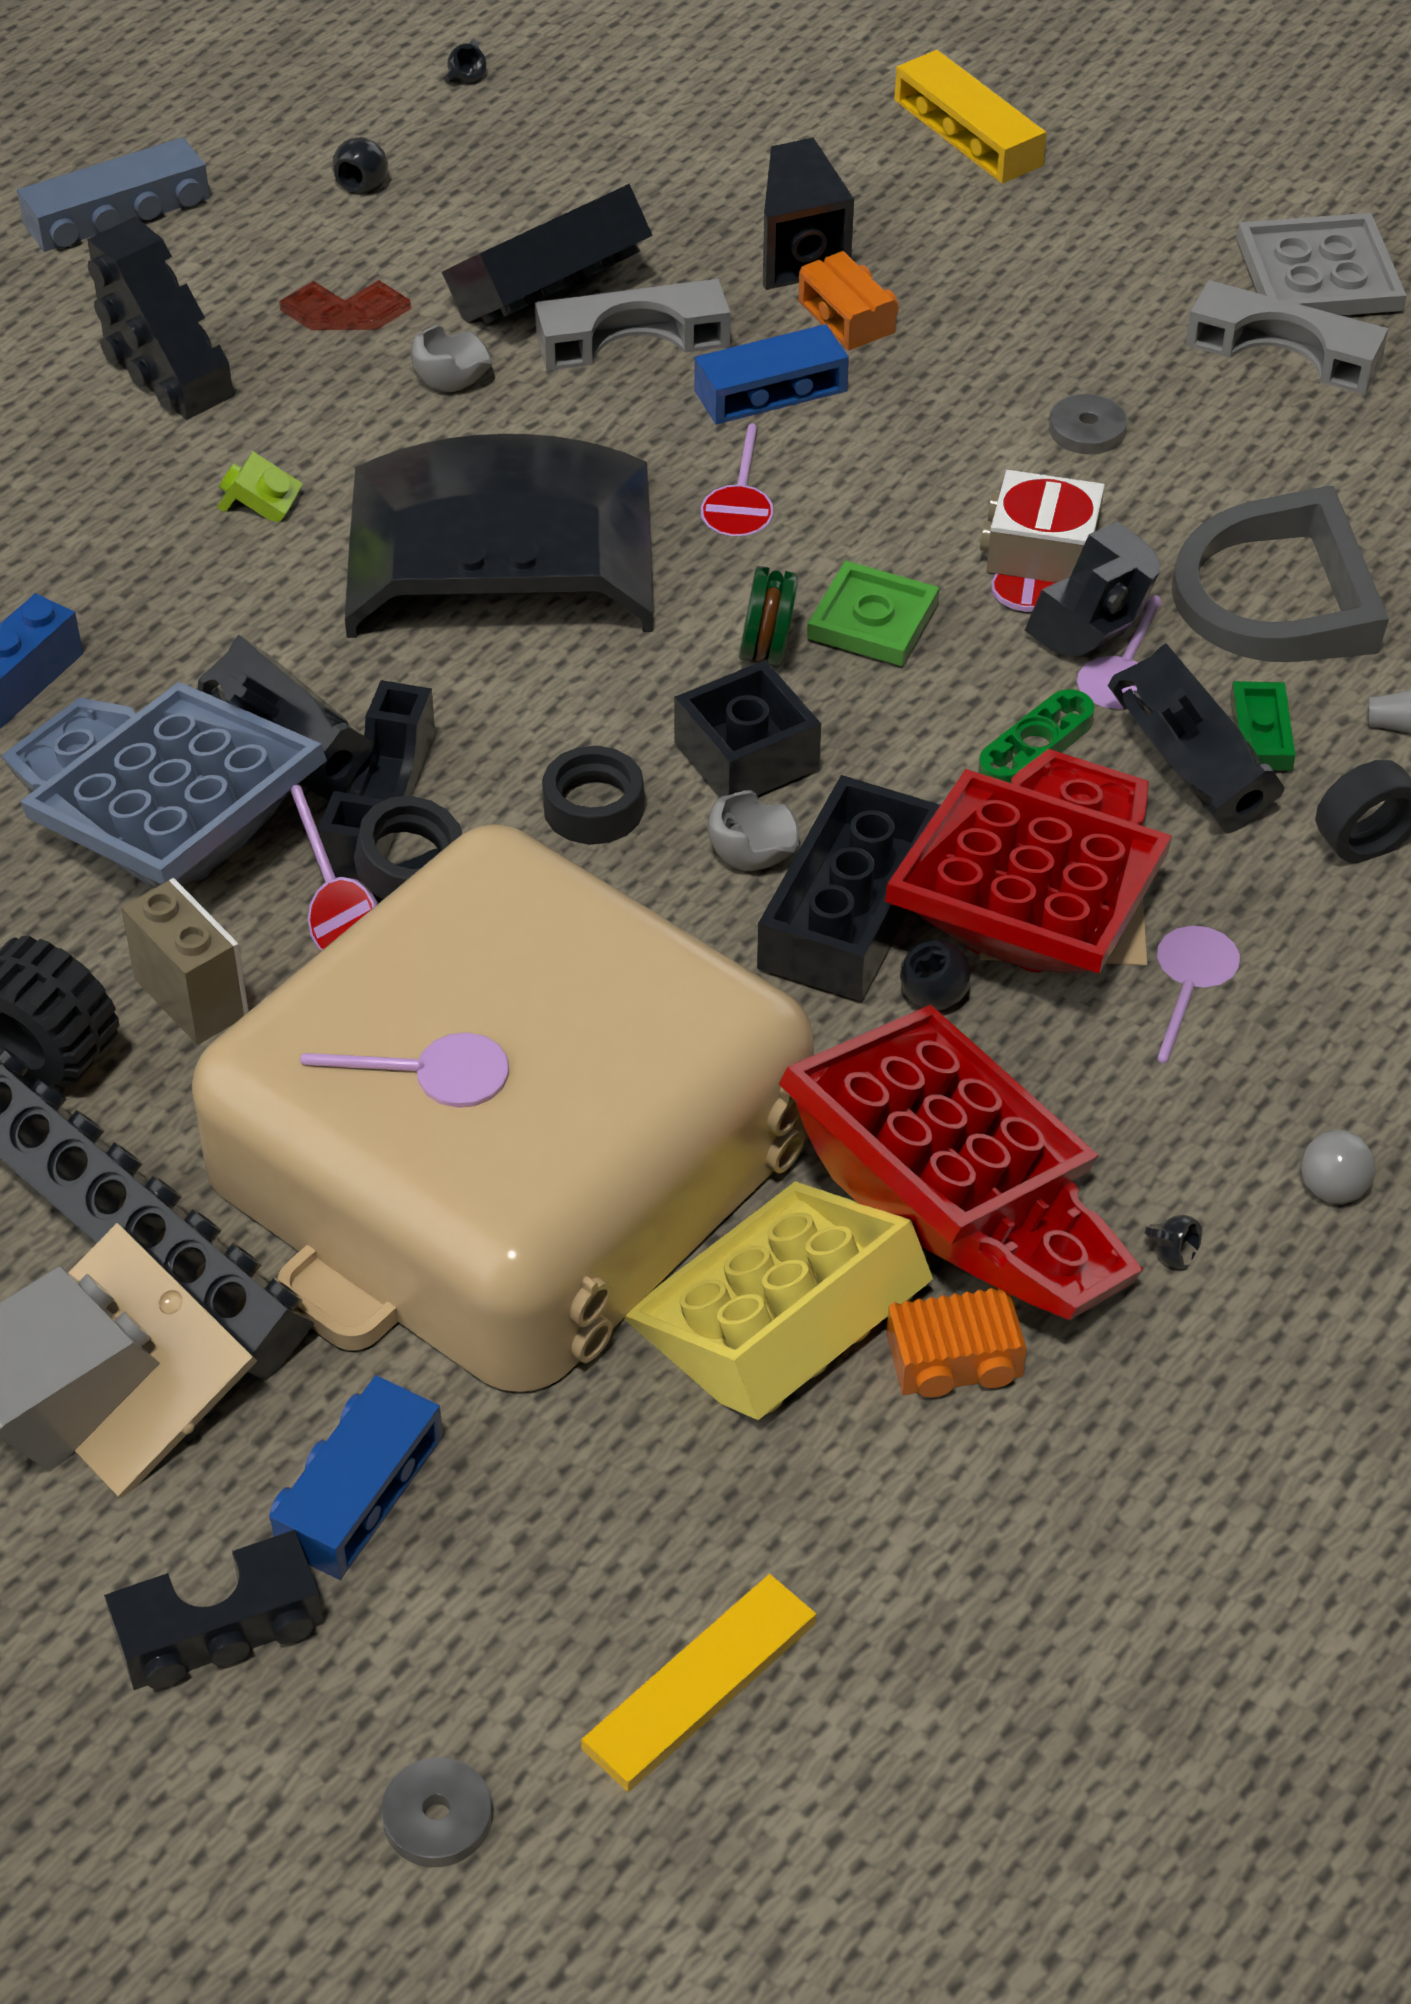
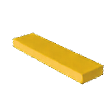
(698, 1682)

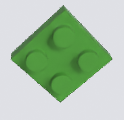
(873, 613)

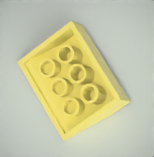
(782, 1296)

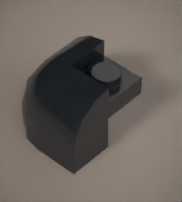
(1099, 596)

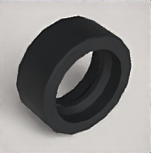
(1356, 794)
(396, 816)
(599, 823)

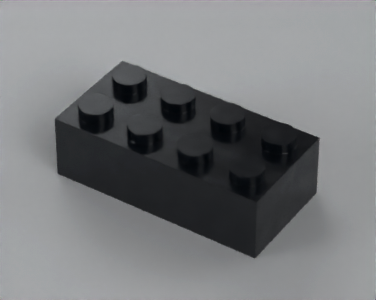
(548, 257)
(831, 909)

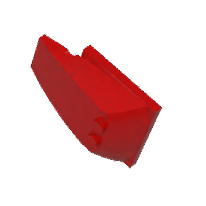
(1035, 864)
(965, 1152)

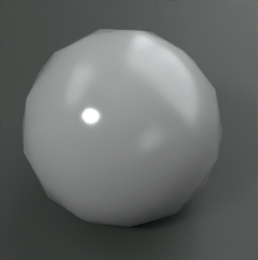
(1338, 1167)

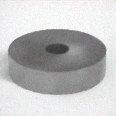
(1087, 424)
(441, 1840)

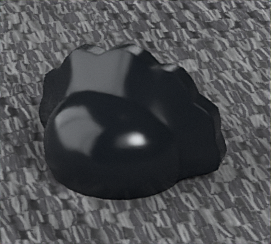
(463, 61)
(1172, 1235)

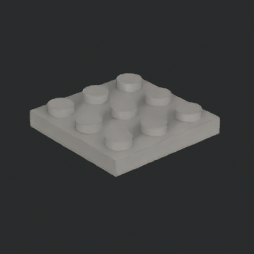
(1323, 263)

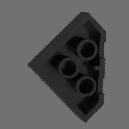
(154, 322)

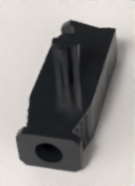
(267, 689)
(1197, 739)

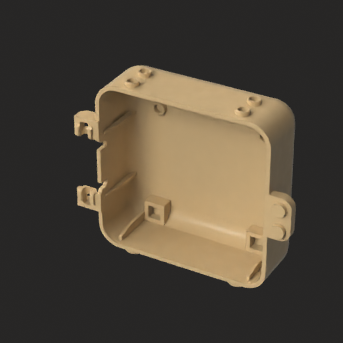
(554, 1208)

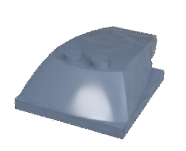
(162, 785)

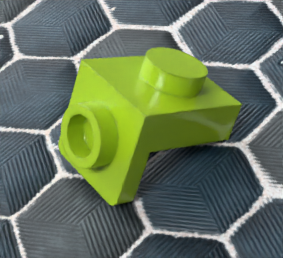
(260, 487)

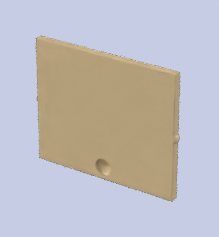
(194, 1355)

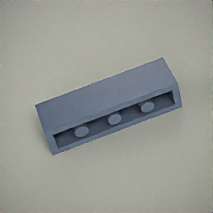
(112, 193)

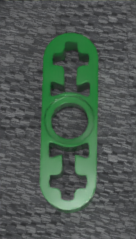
(1043, 723)

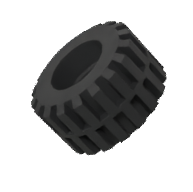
(52, 1011)

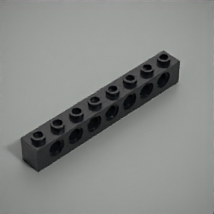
(270, 1320)

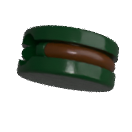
(768, 616)

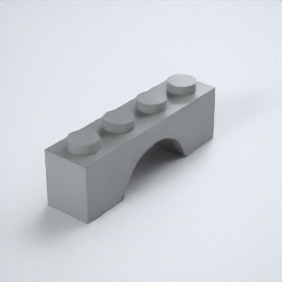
(684, 313)
(1236, 319)

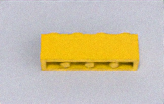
(970, 116)

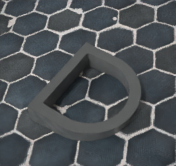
(1306, 513)

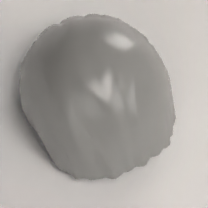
(447, 360)
(752, 833)

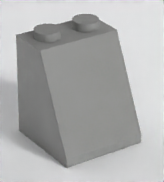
(64, 1364)

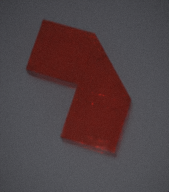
(366, 310)

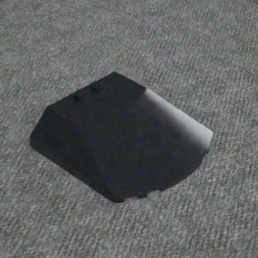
(500, 521)

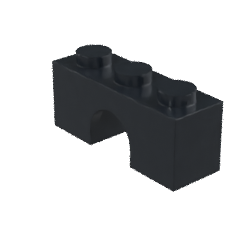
(169, 1637)

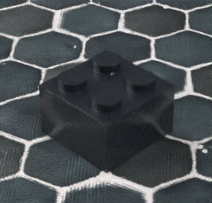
(747, 731)

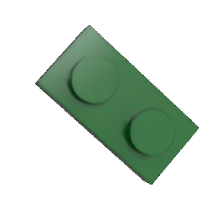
(1265, 721)

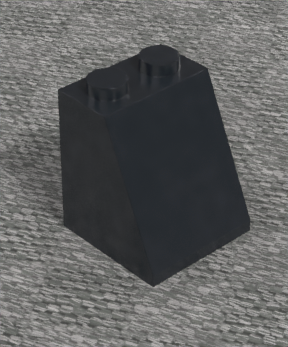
(804, 212)

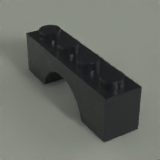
(401, 733)

